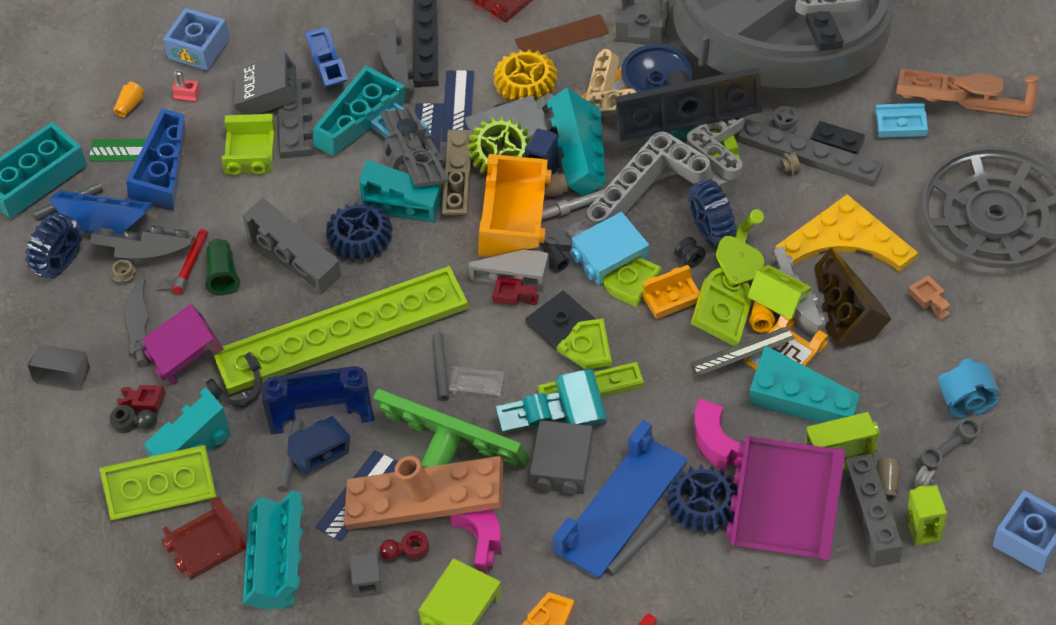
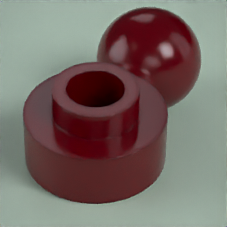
(391, 549)

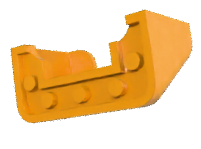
(513, 205)

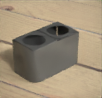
(59, 367)

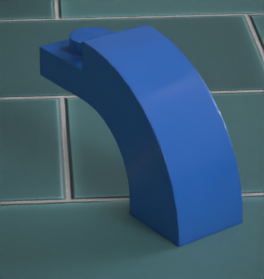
(325, 59)

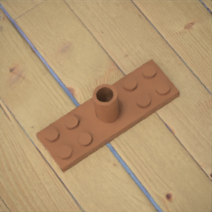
(423, 492)

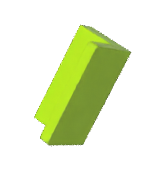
(778, 291)

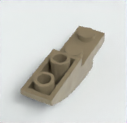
(458, 171)

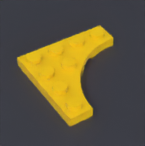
(847, 229)

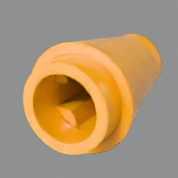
(129, 97)
(761, 318)

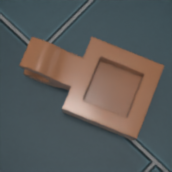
(929, 293)

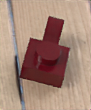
(511, 290)

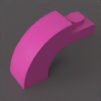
(711, 439)
(487, 531)

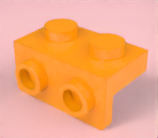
(670, 292)

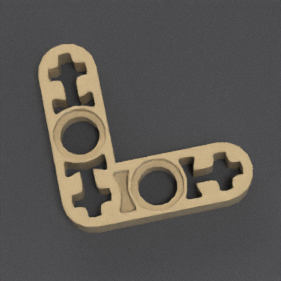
(605, 67)

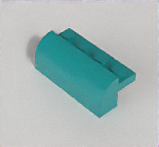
(273, 552)

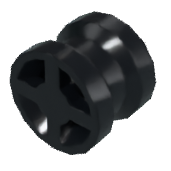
(690, 252)

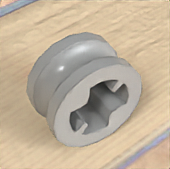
(925, 477)

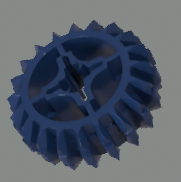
(711, 211)
(361, 238)
(53, 245)
(702, 507)

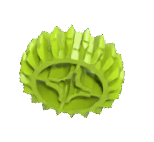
(492, 143)

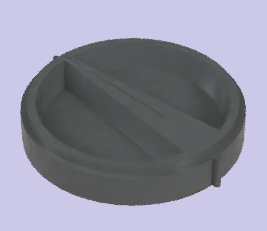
(778, 41)

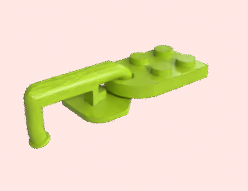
(724, 292)

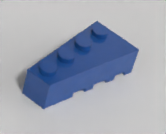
(159, 162)

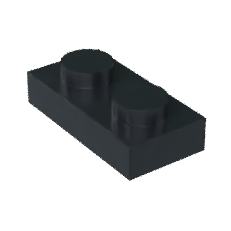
(824, 31)
(838, 137)

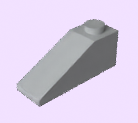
(521, 264)

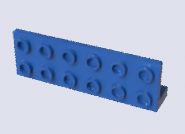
(620, 504)

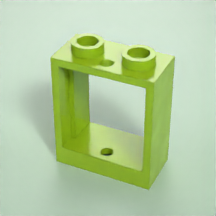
(853, 434)

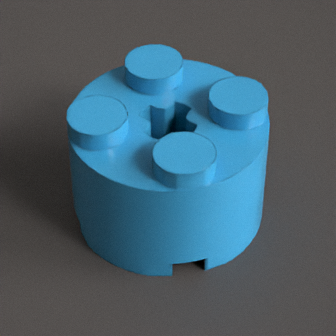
(969, 389)

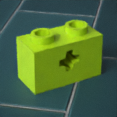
(925, 515)

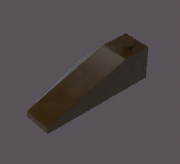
(850, 305)

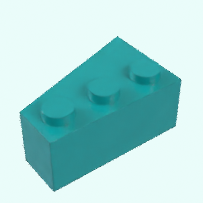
(397, 193)
(199, 425)

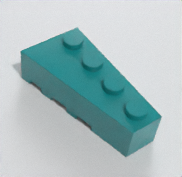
(355, 109)
(579, 140)

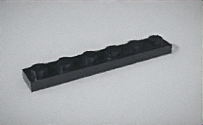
(426, 43)

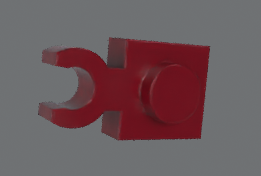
(145, 397)

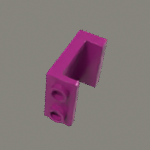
(180, 342)

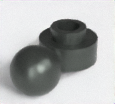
(144, 419)

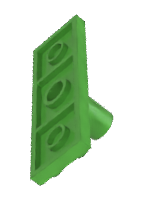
(449, 433)

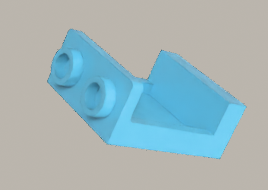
(608, 247)

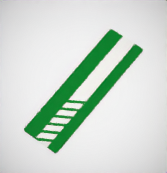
(116, 149)

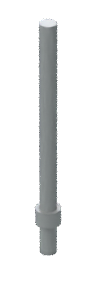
(564, 207)

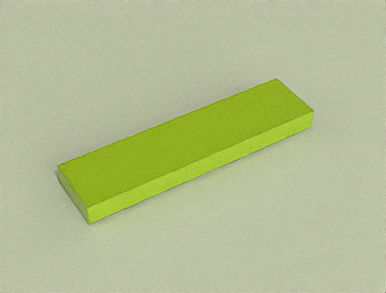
(609, 381)

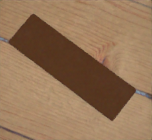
(563, 35)

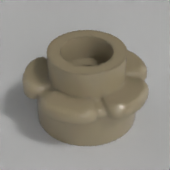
(790, 163)
(123, 271)

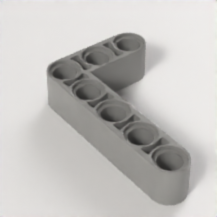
(644, 176)

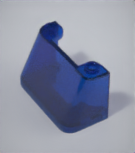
(315, 389)

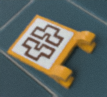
(796, 349)

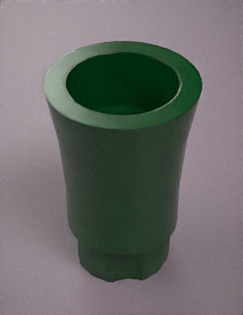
(221, 269)

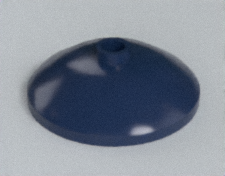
(651, 65)

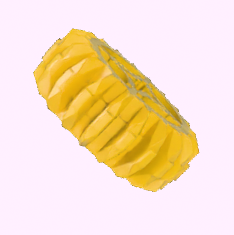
(525, 76)

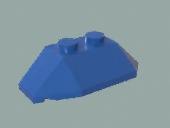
(99, 211)

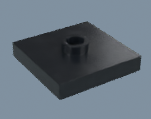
(557, 318)

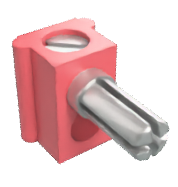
(185, 89)

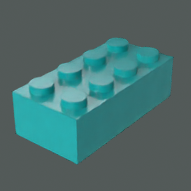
(37, 168)

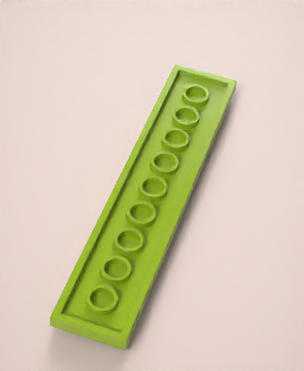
(342, 328)

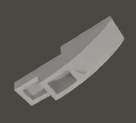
(806, 315)

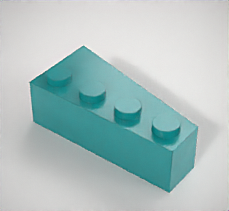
(799, 391)

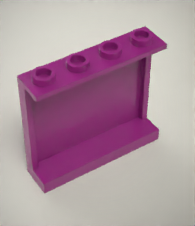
(786, 497)

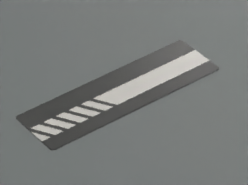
(742, 350)

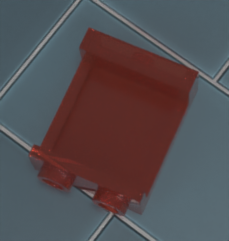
(205, 540)

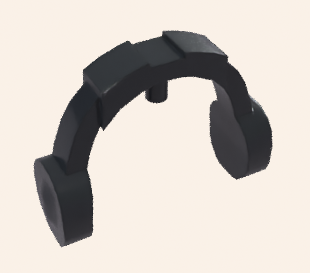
(255, 367)

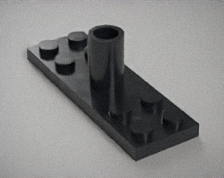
(688, 103)

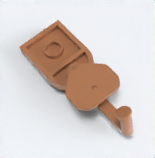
(953, 88)

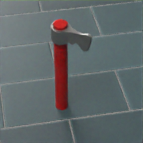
(180, 283)

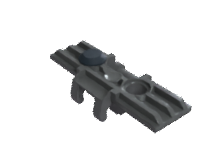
(407, 144)

